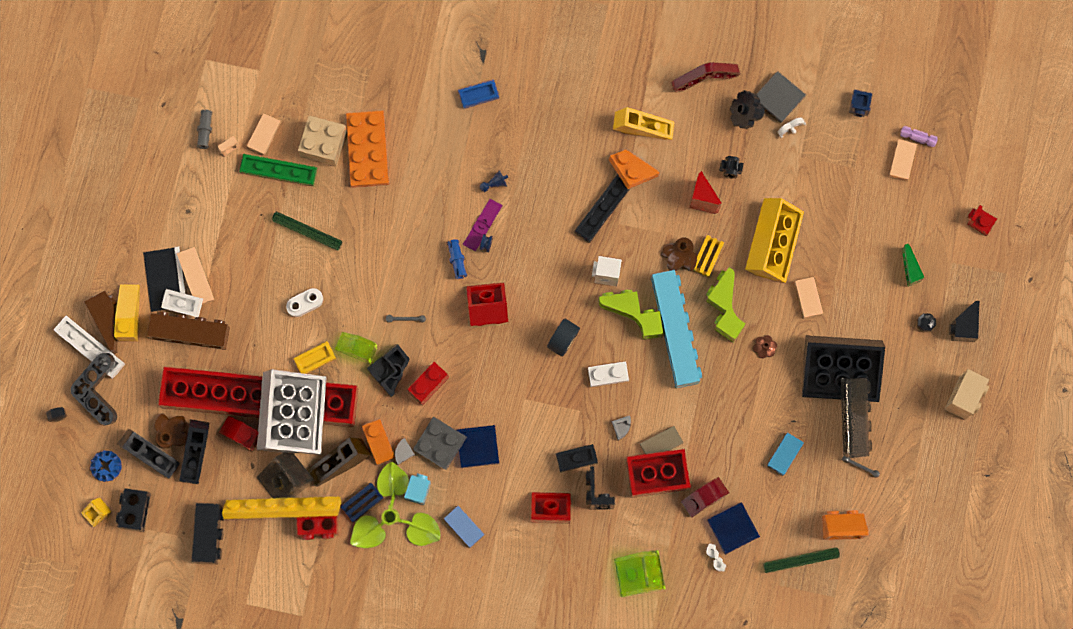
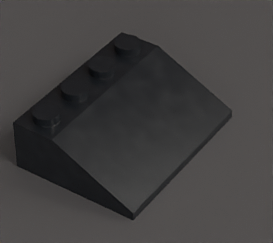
(837, 358)

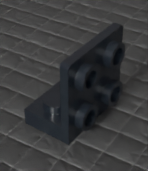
(604, 501)

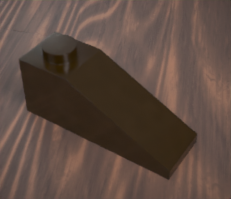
(339, 460)

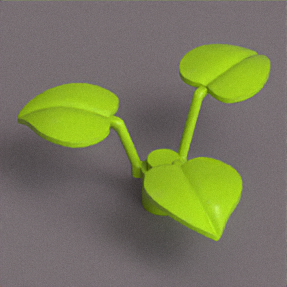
(367, 530)

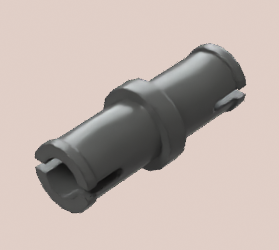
(204, 129)

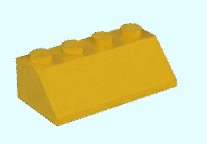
(774, 239)

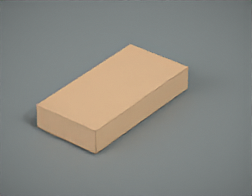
(264, 134)
(903, 160)
(808, 297)

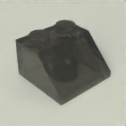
(285, 476)

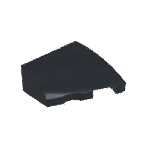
(389, 368)

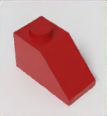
(240, 433)

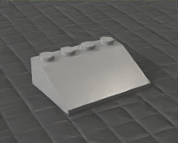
(291, 412)

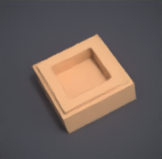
(228, 146)

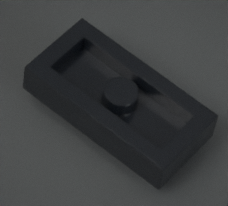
(576, 458)

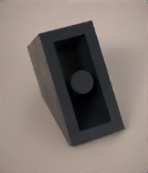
(966, 325)

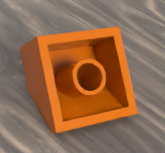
(844, 526)

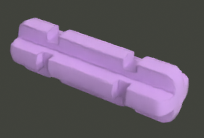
(918, 136)

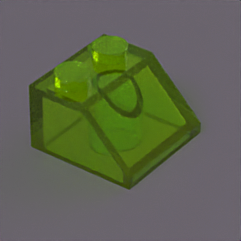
(639, 573)

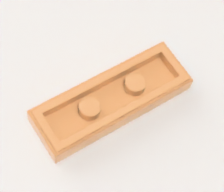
(195, 275)

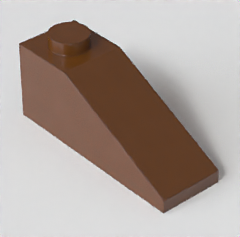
(103, 312)

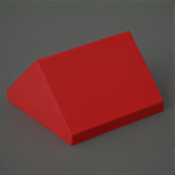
(704, 196)
(551, 507)

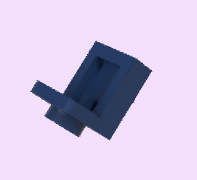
(860, 103)

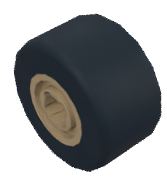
(563, 337)

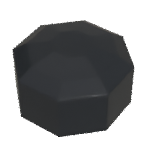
(926, 322)
(56, 414)

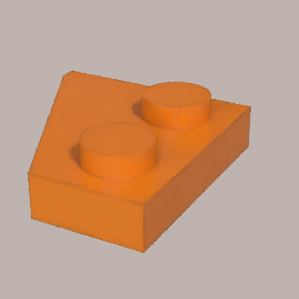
(632, 169)

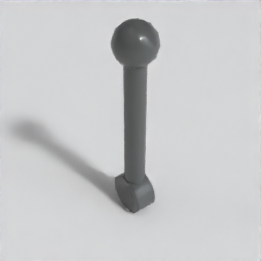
(389, 318)
(875, 473)

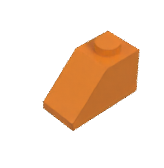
(378, 442)

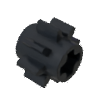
(731, 167)

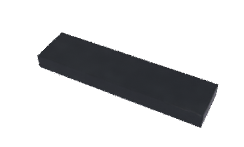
(602, 209)

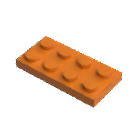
(367, 149)

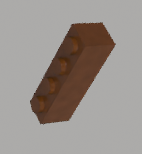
(188, 331)

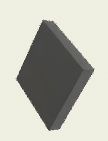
(780, 97)

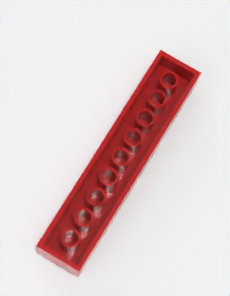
(241, 395)

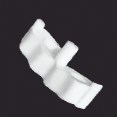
(790, 126)
(718, 562)

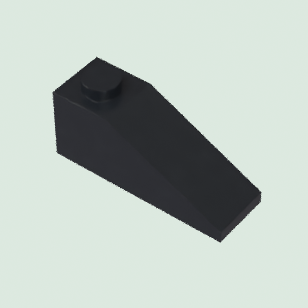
(194, 451)
(148, 453)

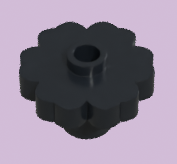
(746, 109)

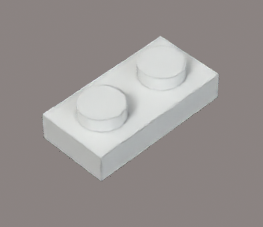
(182, 303)
(608, 374)

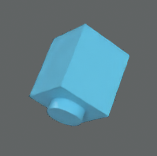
(417, 489)

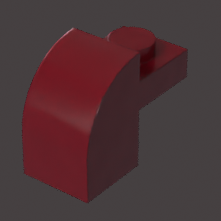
(705, 497)

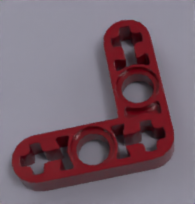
(705, 71)

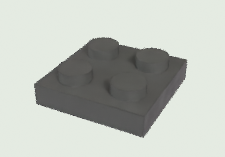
(439, 443)

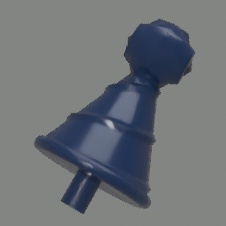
(497, 181)

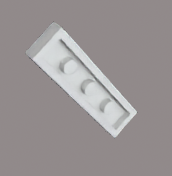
(86, 343)

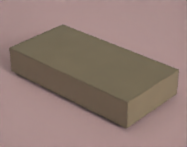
(662, 442)

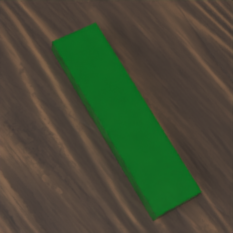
(278, 170)

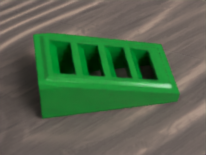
(912, 269)

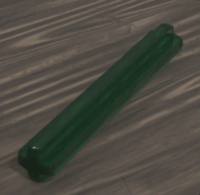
(306, 230)
(801, 560)

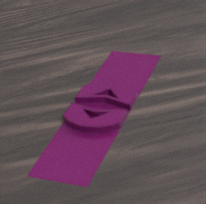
(482, 224)

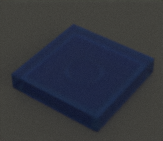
(479, 447)
(733, 528)

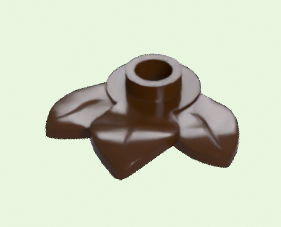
(679, 257)
(172, 428)

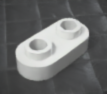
(304, 302)

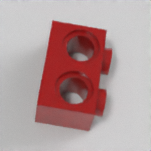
(317, 529)

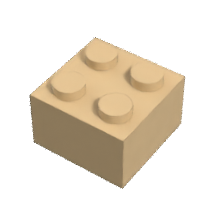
(322, 141)
(967, 394)

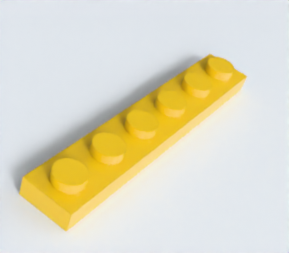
(281, 507)

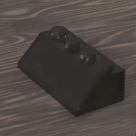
(855, 417)

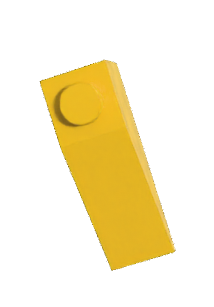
(642, 124)
(127, 313)

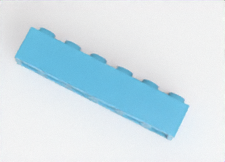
(675, 329)

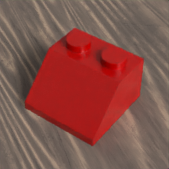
(487, 304)

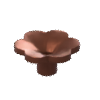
(763, 351)

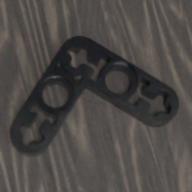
(89, 390)

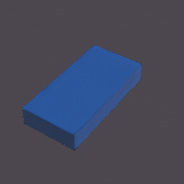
(478, 94)

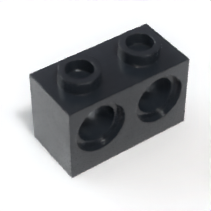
(139, 510)

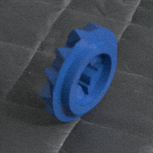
(114, 466)

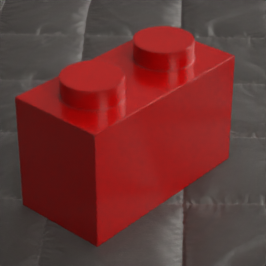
(428, 383)

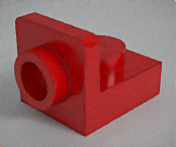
(981, 220)

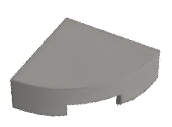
(621, 426)
(403, 452)

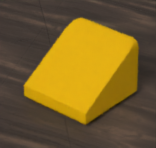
(96, 511)

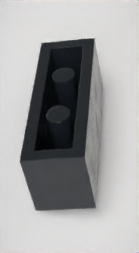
(207, 534)

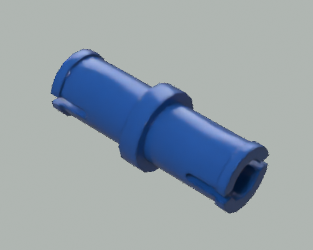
(457, 259)

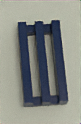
(356, 497)

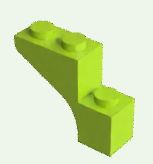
(721, 298)
(627, 305)

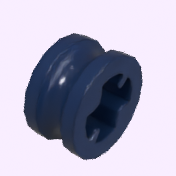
(486, 243)

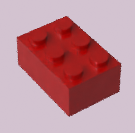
(658, 473)

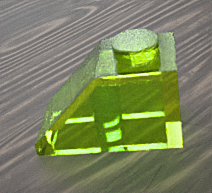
(356, 347)

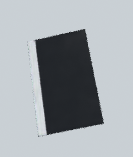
(163, 273)

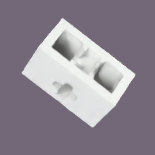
(606, 271)

